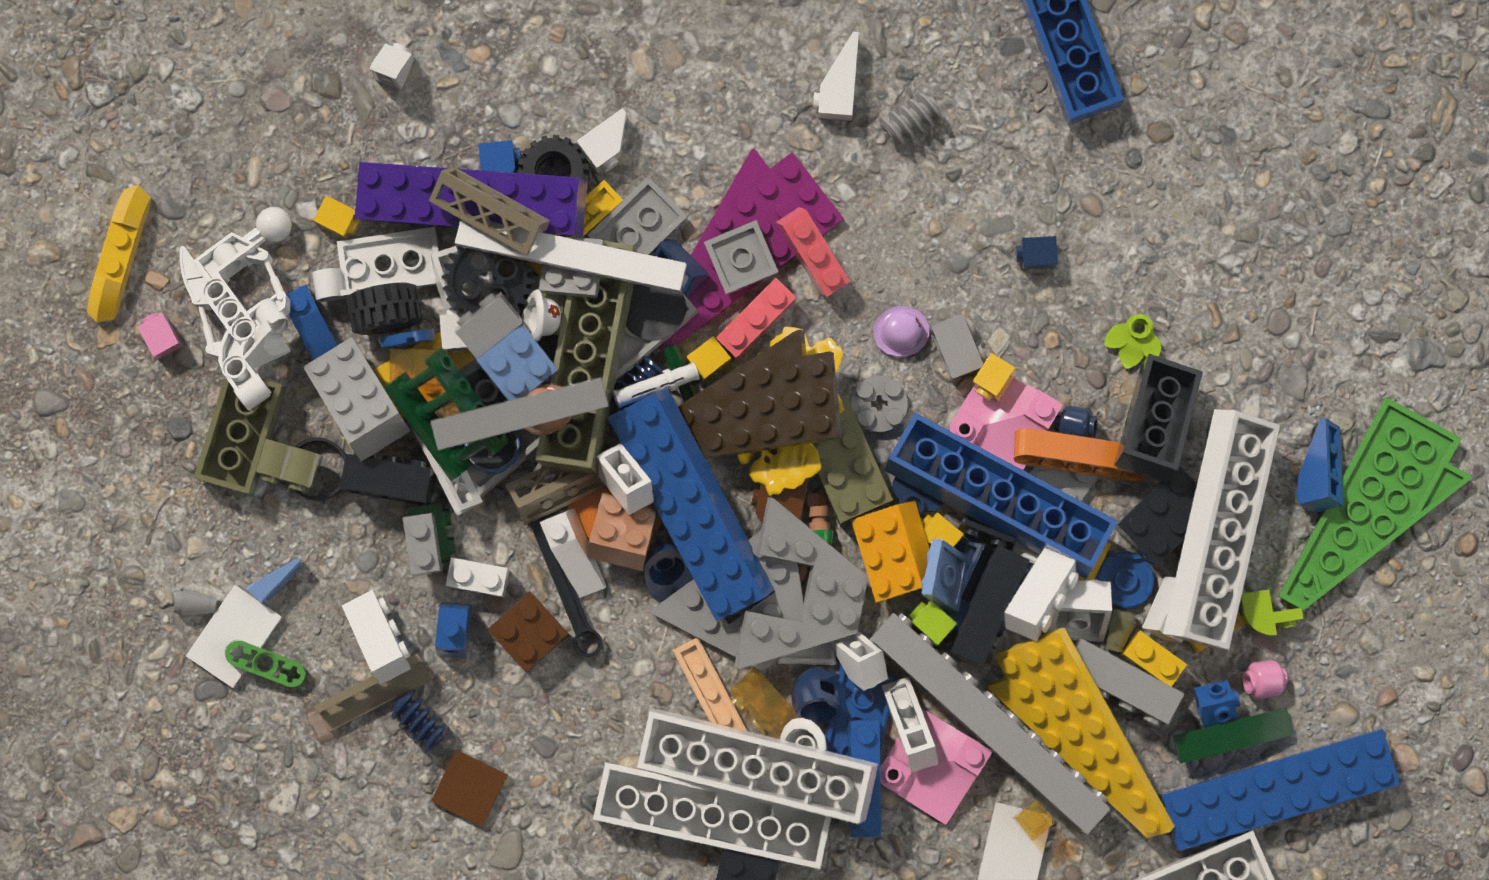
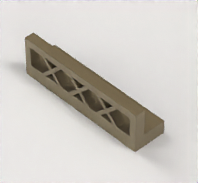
(494, 201)
(552, 496)
(371, 695)

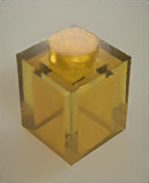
(1033, 819)

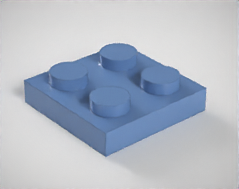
(516, 364)
(944, 575)

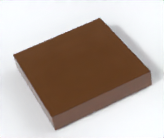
(469, 788)

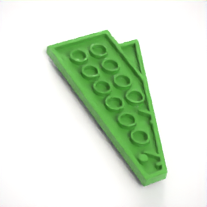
(1387, 488)

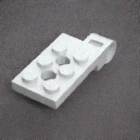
(359, 263)

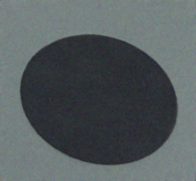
(655, 312)

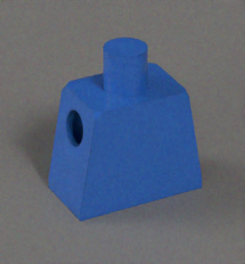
(453, 630)

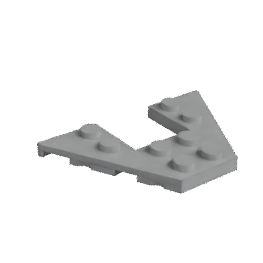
(831, 597)
(691, 613)

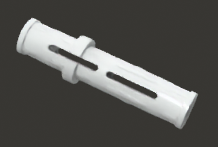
(647, 387)

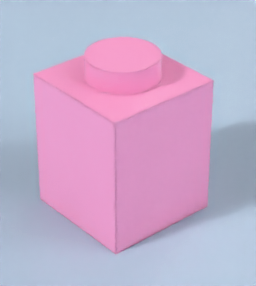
(159, 335)

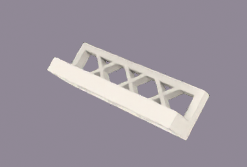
(459, 491)

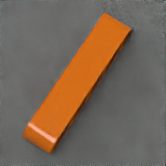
(1069, 454)

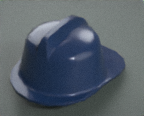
(665, 571)

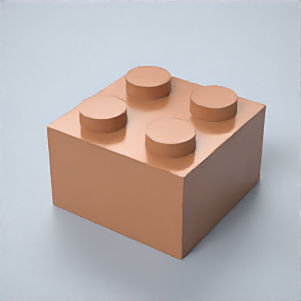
(619, 536)

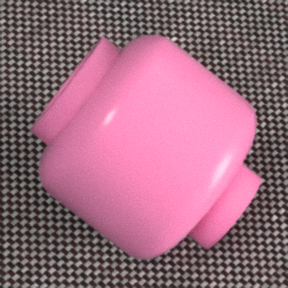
(1264, 679)

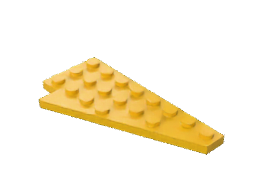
(1064, 707)

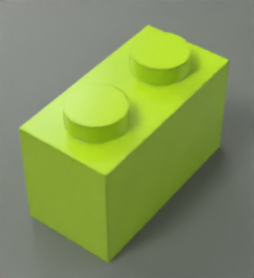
(931, 621)

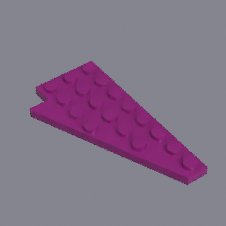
(762, 196)

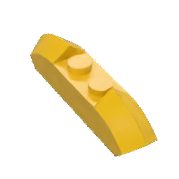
(118, 254)

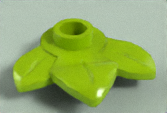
(1131, 344)

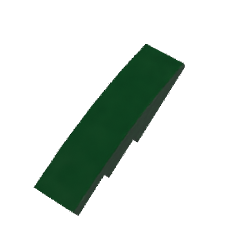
(1233, 735)

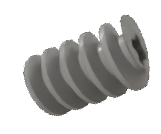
(910, 118)

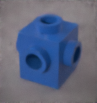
(1216, 703)

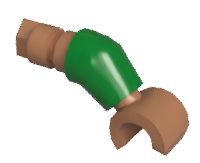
(818, 512)

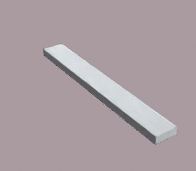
(580, 257)

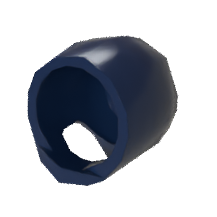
(817, 695)

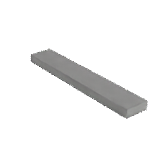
(519, 413)

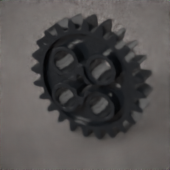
(462, 271)

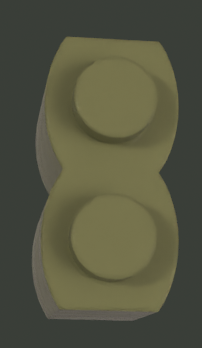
(289, 465)

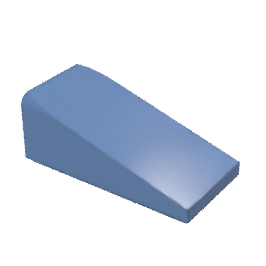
(270, 585)

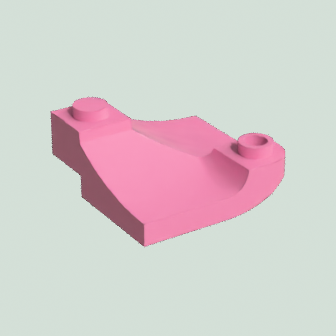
(995, 422)
(941, 786)

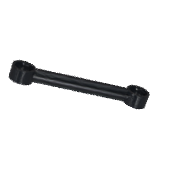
(566, 591)

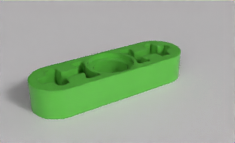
(282, 677)

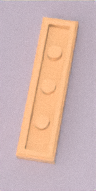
(707, 685)

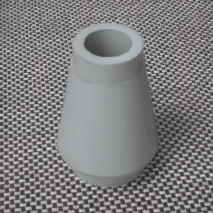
(193, 603)

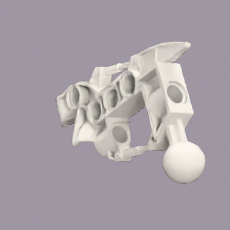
(266, 320)

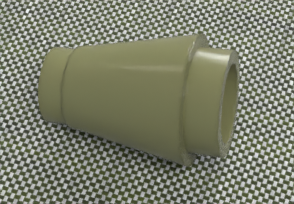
(1119, 629)

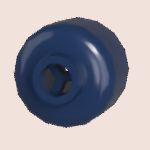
(1077, 422)

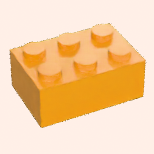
(893, 550)

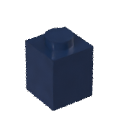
(1037, 253)

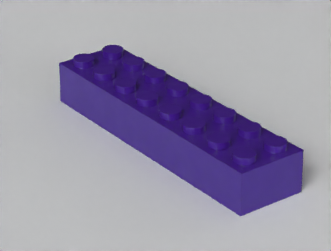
(403, 193)

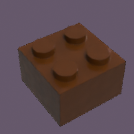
(528, 632)

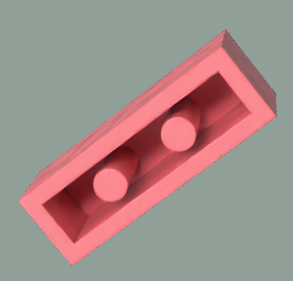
(812, 251)
(756, 319)

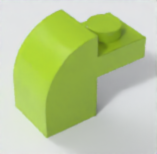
(1259, 615)

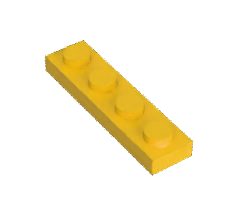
(599, 205)

